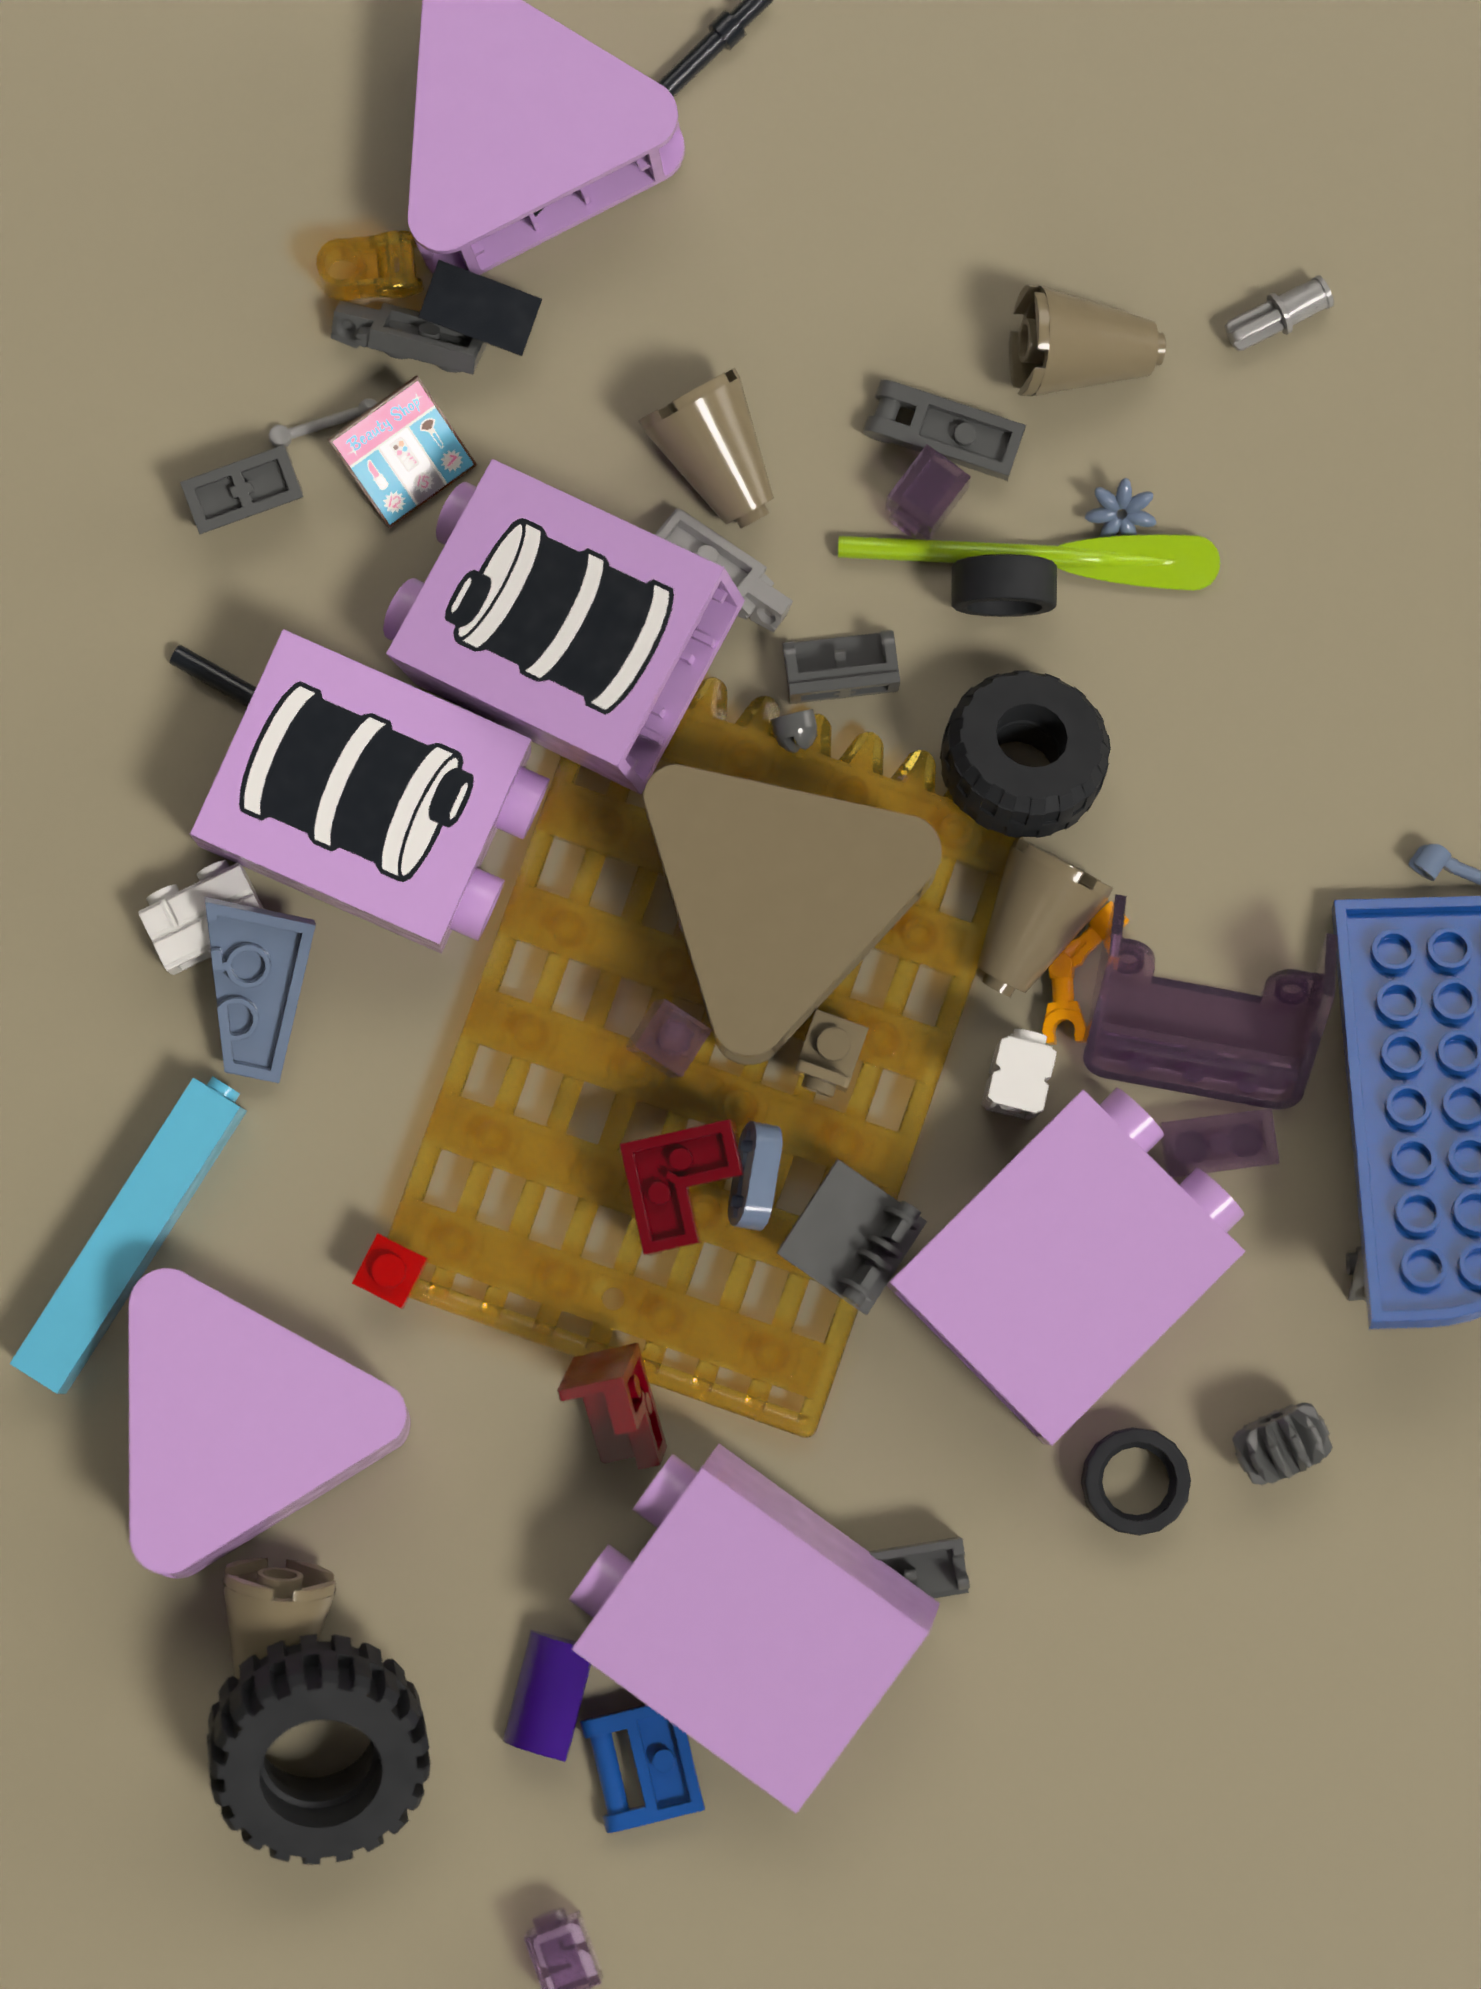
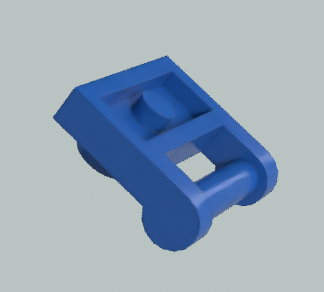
(662, 1765)

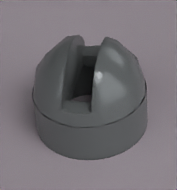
(795, 730)

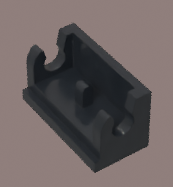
(480, 308)

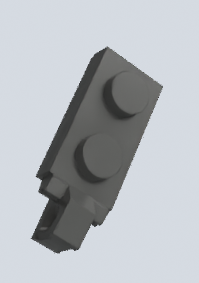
(405, 336)

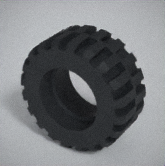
(328, 1812)

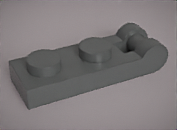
(951, 428)

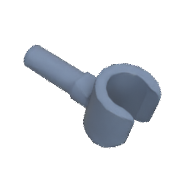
(1432, 858)

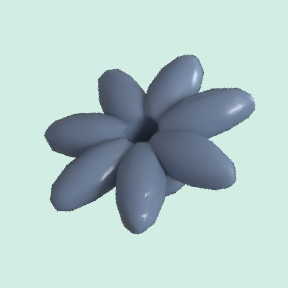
(1124, 519)

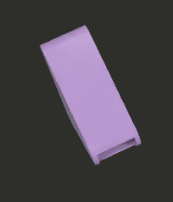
(524, 121)
(236, 1423)

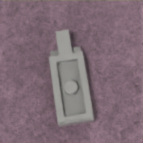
(762, 601)

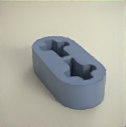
(754, 1192)

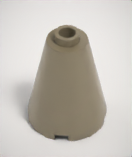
(1078, 343)
(715, 447)
(1035, 916)
(274, 1604)

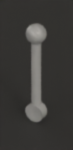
(281, 435)

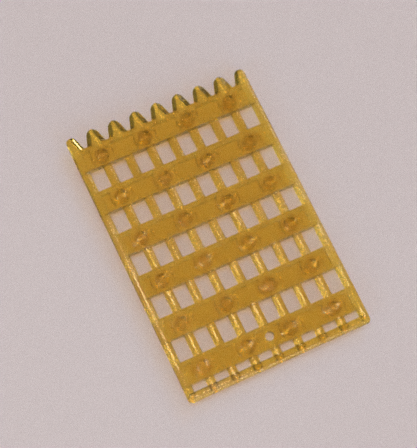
(704, 1094)

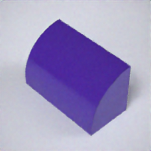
(547, 1697)

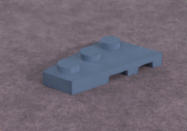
(258, 983)

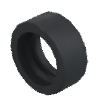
(1004, 585)
(1177, 1471)

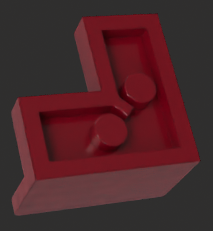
(662, 1172)
(617, 1404)

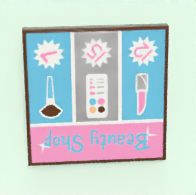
(402, 451)

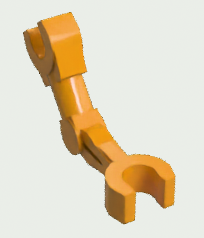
(1062, 974)

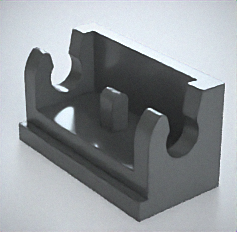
(242, 489)
(841, 667)
(932, 1566)

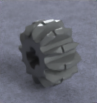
(1282, 1443)

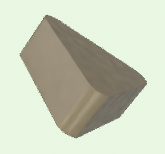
(779, 894)

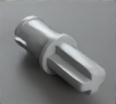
(1279, 313)

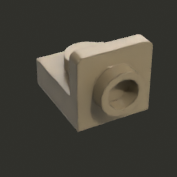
(830, 1053)

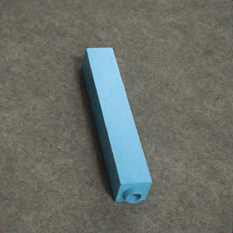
(130, 1235)

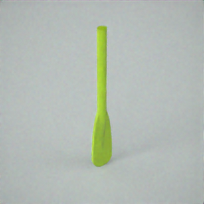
(1135, 560)

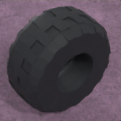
(1034, 712)

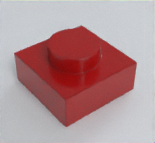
(390, 1271)

